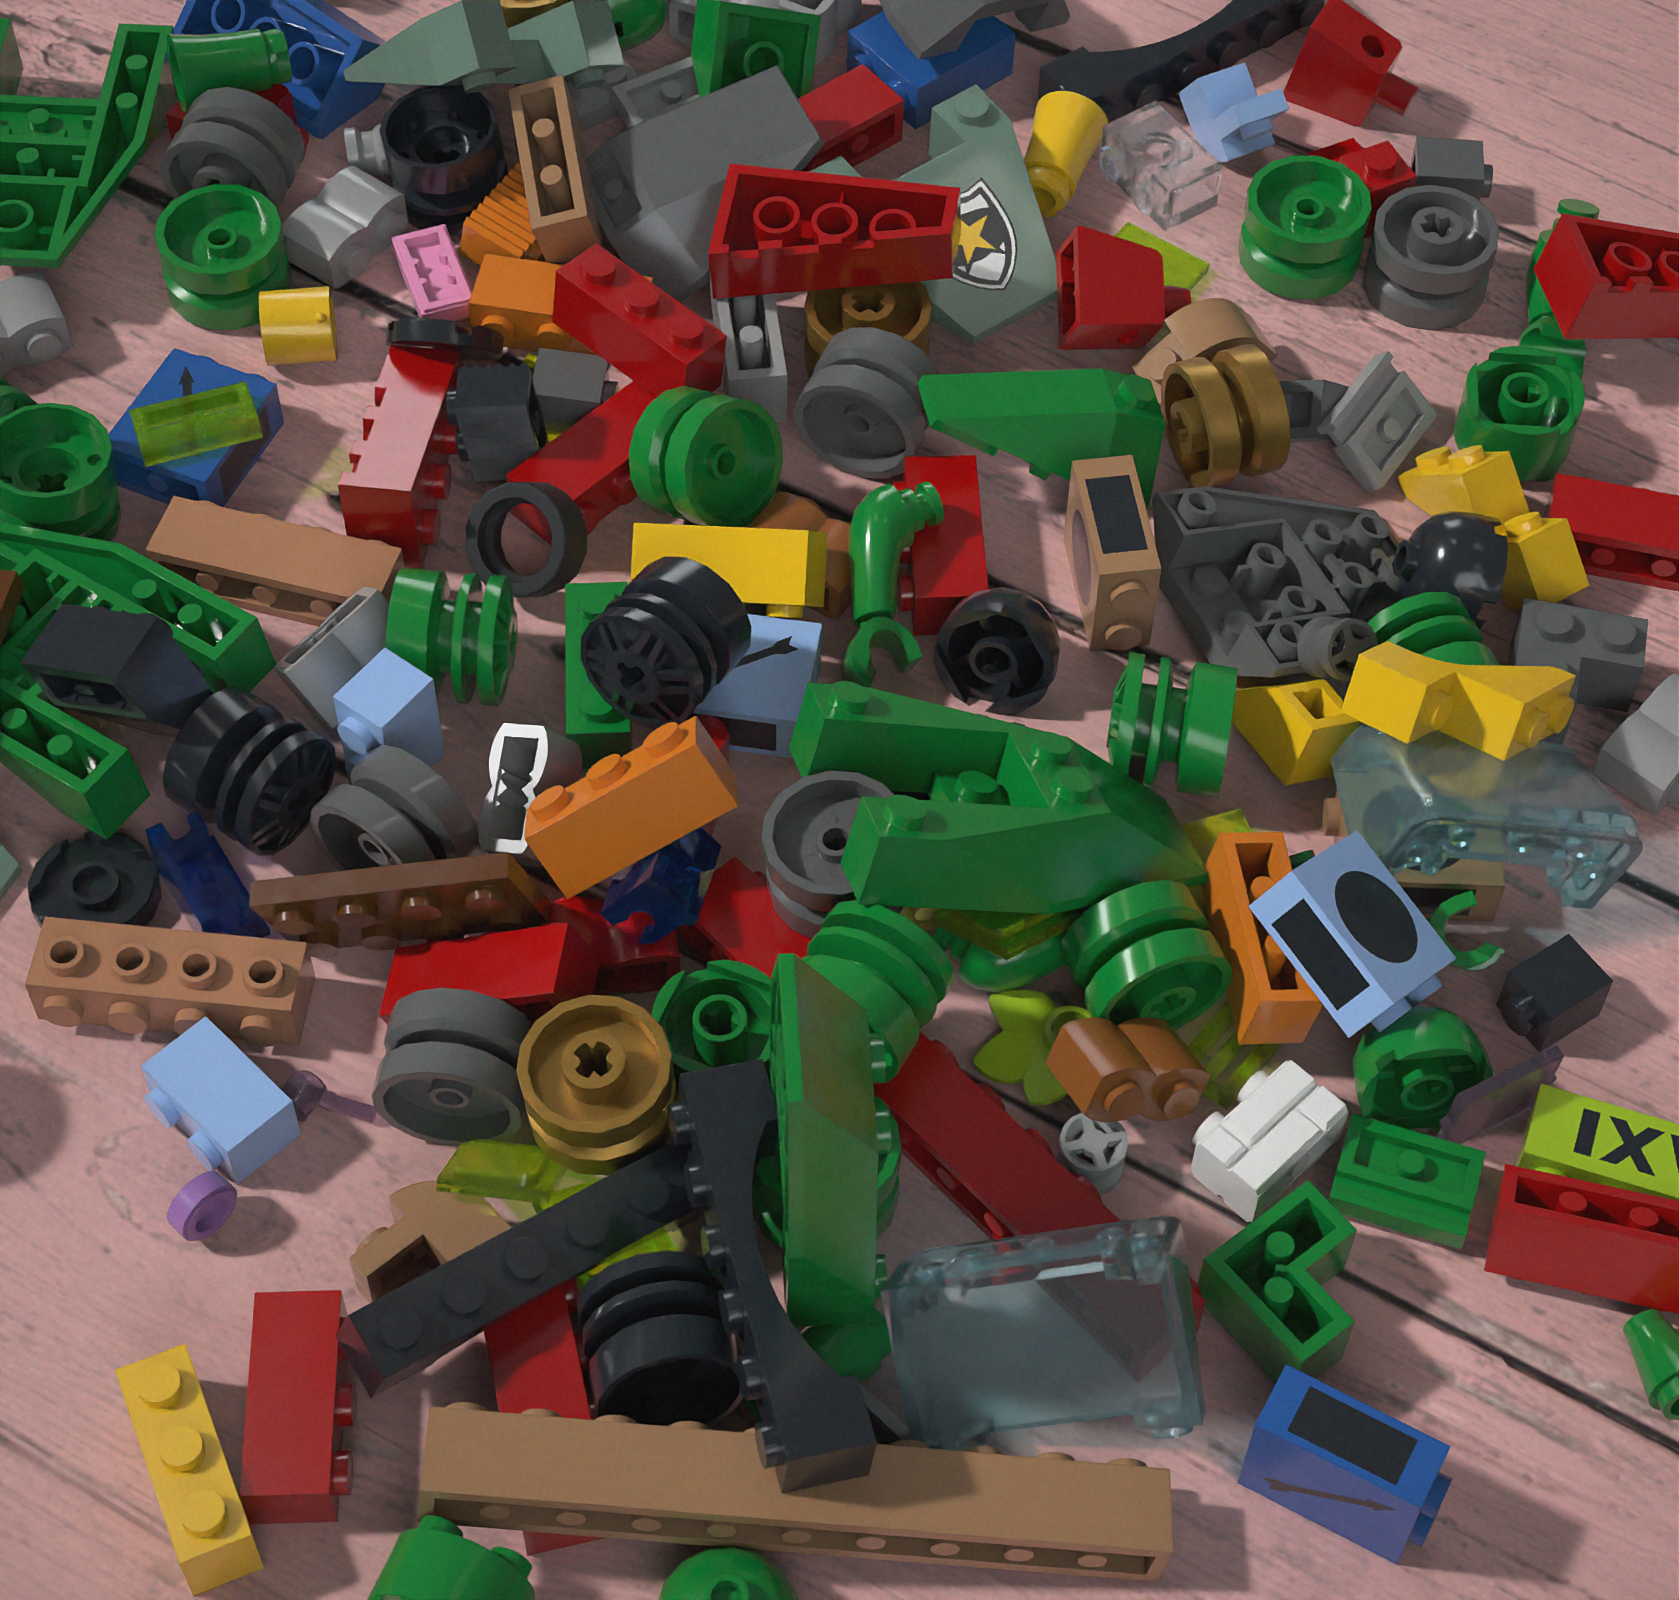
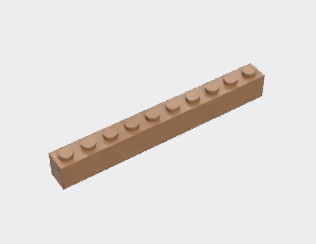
(713, 1491)

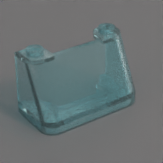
(1458, 802)
(1047, 1333)

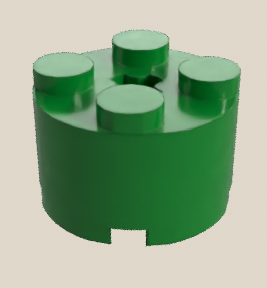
(1522, 407)
(716, 1016)
(443, 1565)

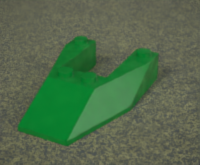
(73, 154)
(50, 750)
(1011, 814)
(827, 1146)

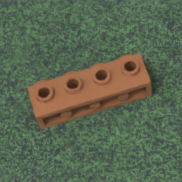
(170, 980)

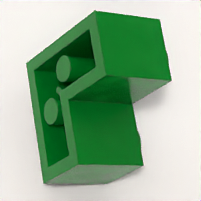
(1270, 1282)

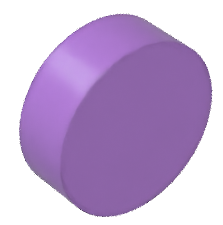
(202, 1206)

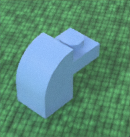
(1229, 114)

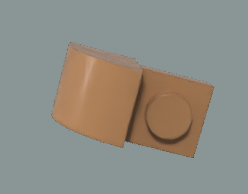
(1201, 332)
(426, 1232)

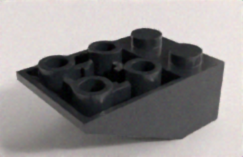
(117, 668)

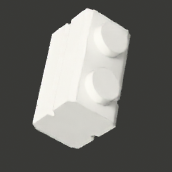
(1267, 1138)

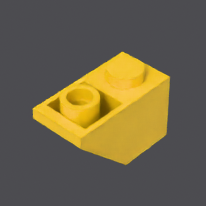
(1293, 727)

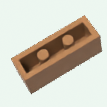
(554, 169)

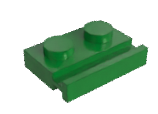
(1407, 1181)

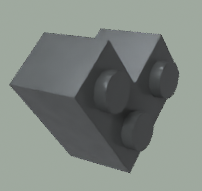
(1594, 645)

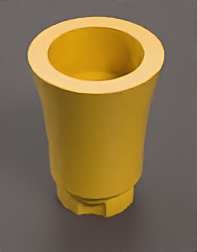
(1060, 147)

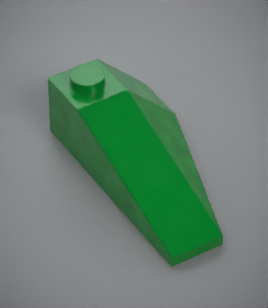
(1051, 417)

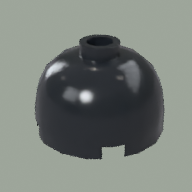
(1455, 556)
(998, 650)

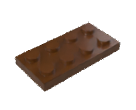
(401, 903)

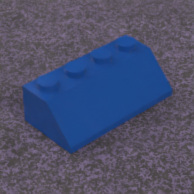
(319, 45)

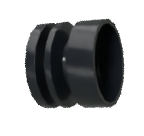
(443, 154)
(666, 641)
(249, 770)
(659, 1341)

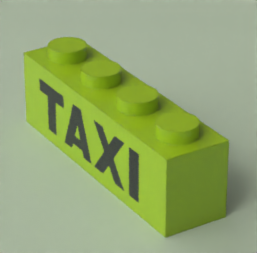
(1600, 1143)

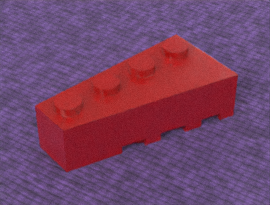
(829, 232)
(1611, 279)
(403, 454)

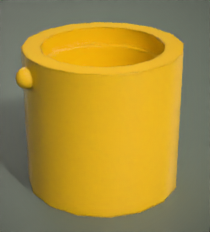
(298, 325)

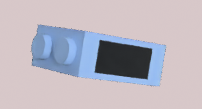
(767, 687)
(1354, 935)

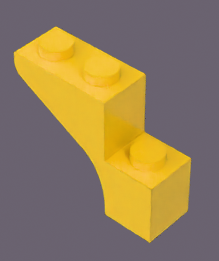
(1541, 551)
(1479, 705)

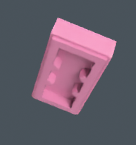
(433, 273)

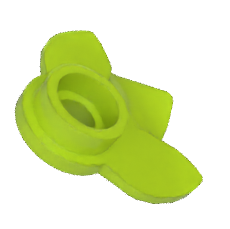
(1020, 1051)

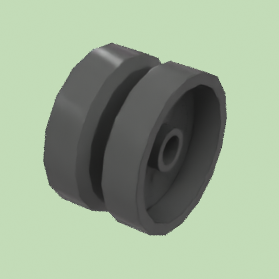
(234, 141)
(1430, 257)
(865, 403)
(393, 815)
(805, 844)
(452, 1067)

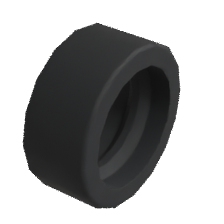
(567, 530)

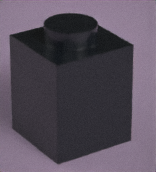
(1553, 993)

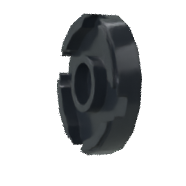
(481, 345)
(96, 881)

